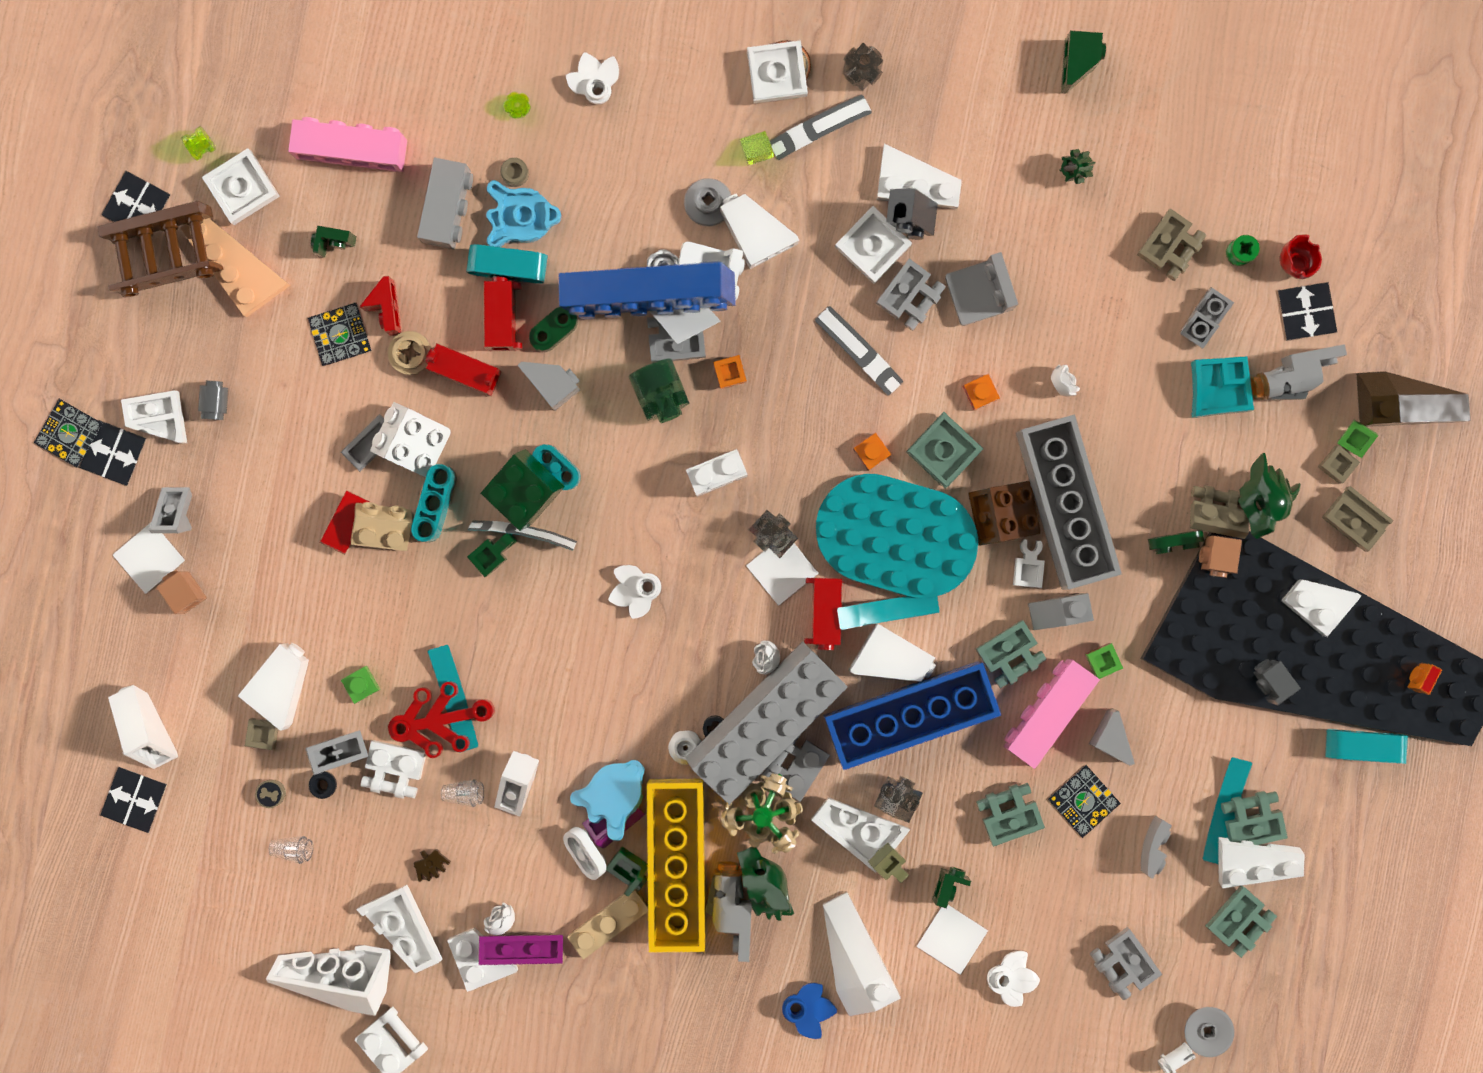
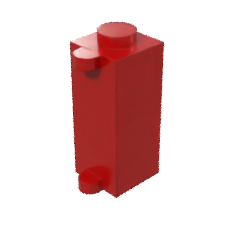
(500, 314)
(462, 369)
(825, 620)

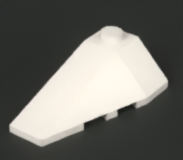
(857, 966)
(345, 979)

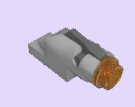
(1297, 376)
(727, 909)

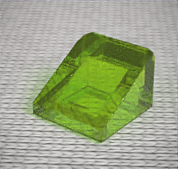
(757, 148)

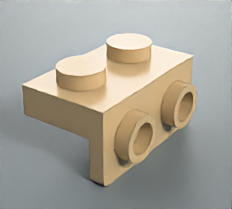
(381, 526)

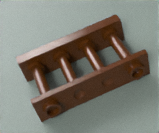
(143, 228)

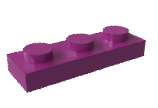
(520, 949)

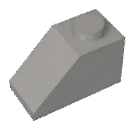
(551, 382)
(1061, 611)

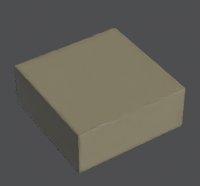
(1339, 464)
(261, 734)

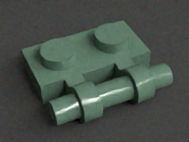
(1006, 647)
(1013, 822)
(1258, 828)
(1236, 916)

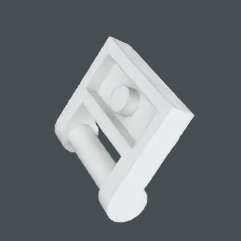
(383, 1047)

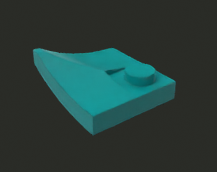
(1221, 386)

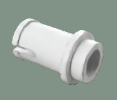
(1176, 1058)

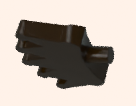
(430, 864)

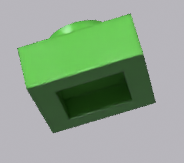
(1357, 438)
(1104, 660)
(360, 684)

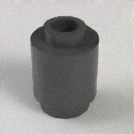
(213, 400)

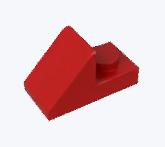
(384, 298)

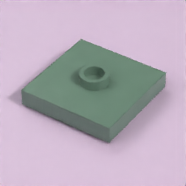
(944, 450)

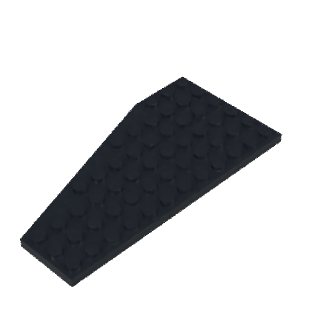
(1353, 676)

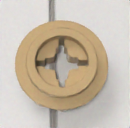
(403, 342)

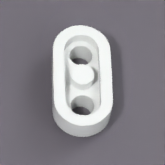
(585, 853)

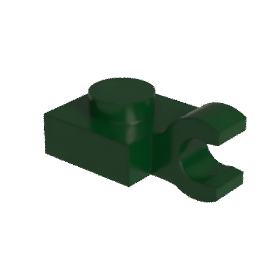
(489, 555)

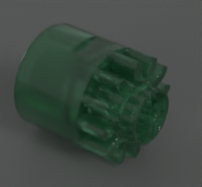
(659, 390)

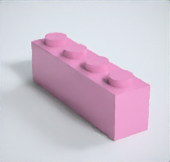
(347, 144)
(1051, 712)

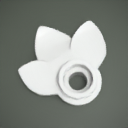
(594, 75)
(631, 591)
(1016, 978)

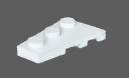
(907, 172)
(858, 830)
(1253, 864)
(404, 927)

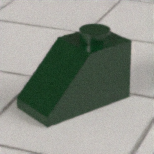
(1080, 57)

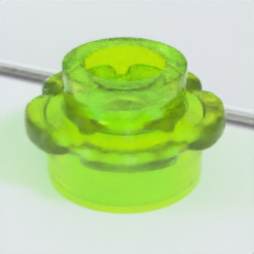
(517, 112)

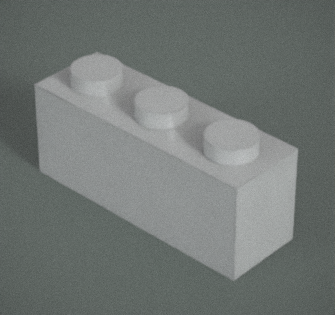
(445, 203)

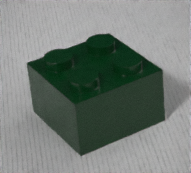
(522, 489)

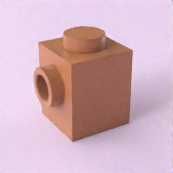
(1220, 555)
(181, 591)

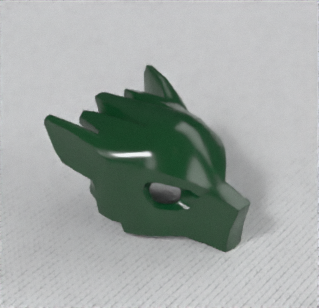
(1271, 493)
(766, 892)

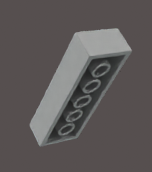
(1068, 502)
(765, 723)

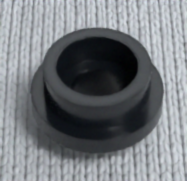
(315, 788)

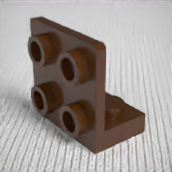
(1004, 513)

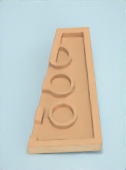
(243, 275)

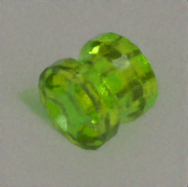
(198, 143)

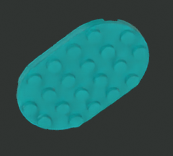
(896, 536)

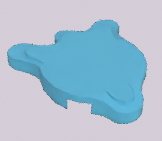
(520, 215)
(612, 795)

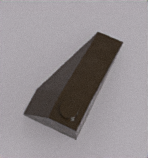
(1400, 400)

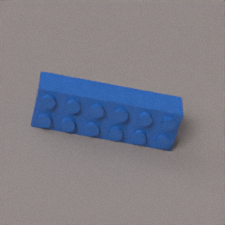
(647, 289)
(912, 715)

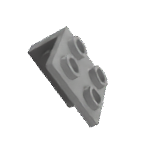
(982, 290)

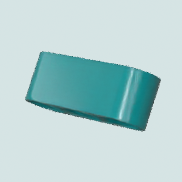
(508, 263)
(423, 512)
(1366, 746)

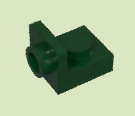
(335, 237)
(945, 888)

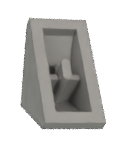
(1112, 738)
(336, 752)

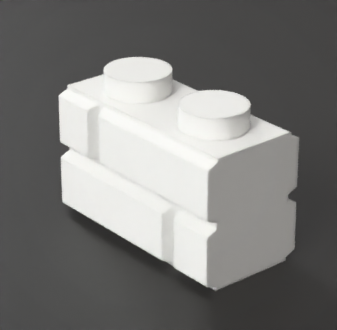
(717, 472)

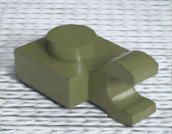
(889, 862)

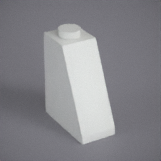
(756, 230)
(891, 657)
(278, 685)
(141, 728)

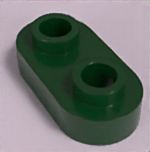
(555, 331)
(1165, 543)

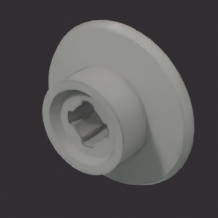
(697, 209)
(1211, 1043)

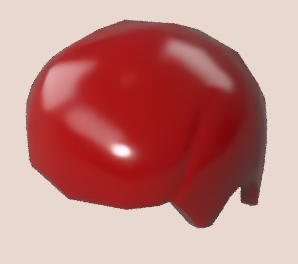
(1300, 257)

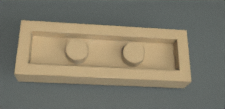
(608, 923)

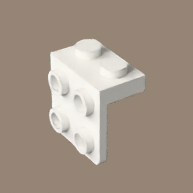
(696, 253)
(410, 439)

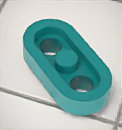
(558, 465)

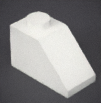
(516, 783)

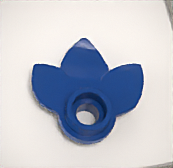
(812, 1012)

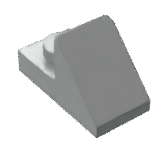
(172, 511)

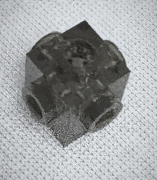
(859, 74)
(773, 533)
(898, 798)

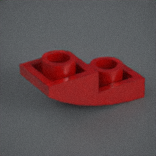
(341, 525)

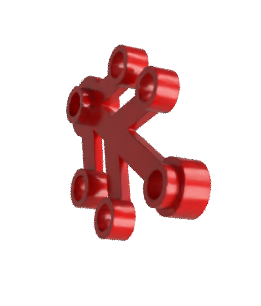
(435, 720)

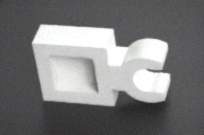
(1029, 570)

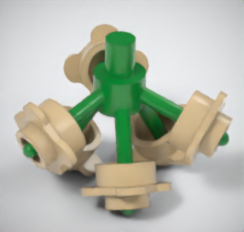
(761, 825)

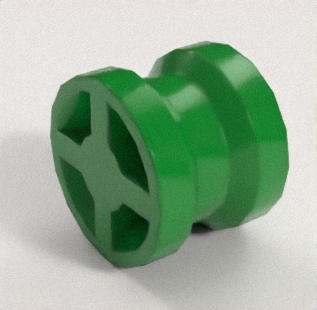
(1237, 255)

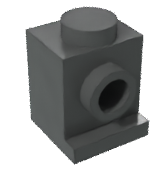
(1275, 681)

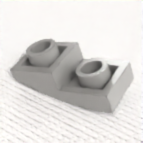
(1206, 317)
(1151, 858)

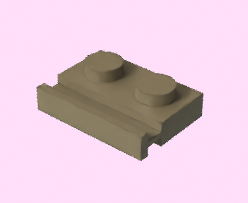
(1357, 519)

